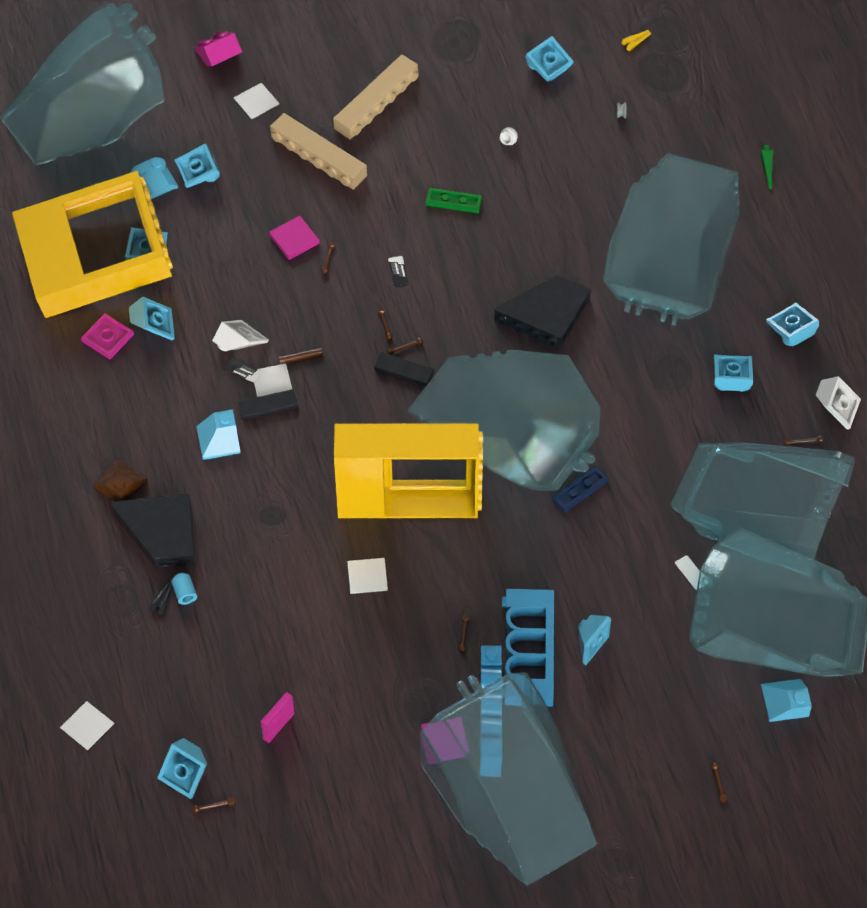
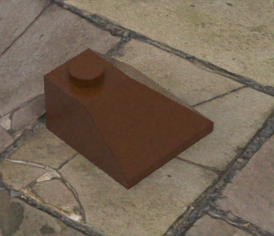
(120, 481)

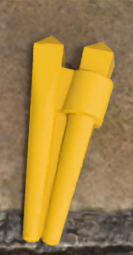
(634, 40)

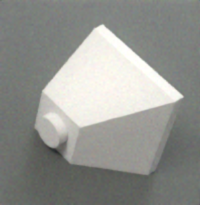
(237, 335)
(838, 400)

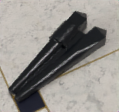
(162, 599)

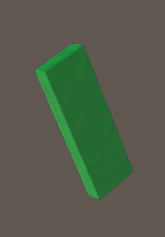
(454, 200)

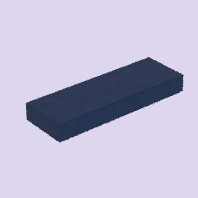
(580, 489)

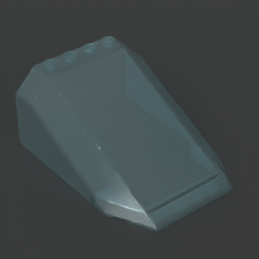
(763, 489)
(777, 609)

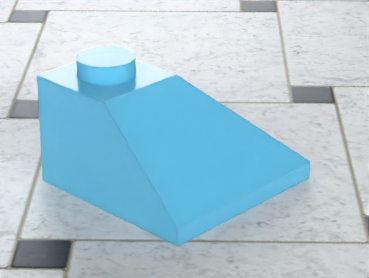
(152, 317)
(218, 435)
(593, 635)
(786, 700)
(183, 767)

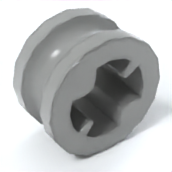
(621, 110)

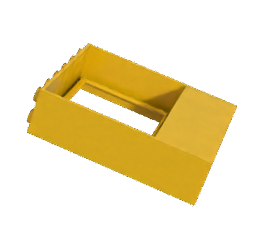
(54, 258)
(365, 470)

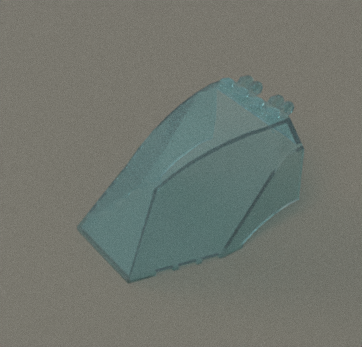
(87, 87)
(674, 238)

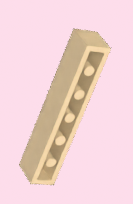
(376, 97)
(318, 151)

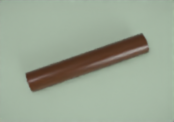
(301, 355)

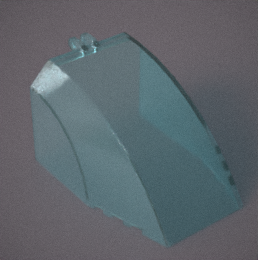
(521, 405)
(508, 776)

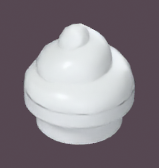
(508, 136)

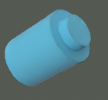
(184, 588)

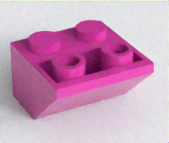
(219, 48)

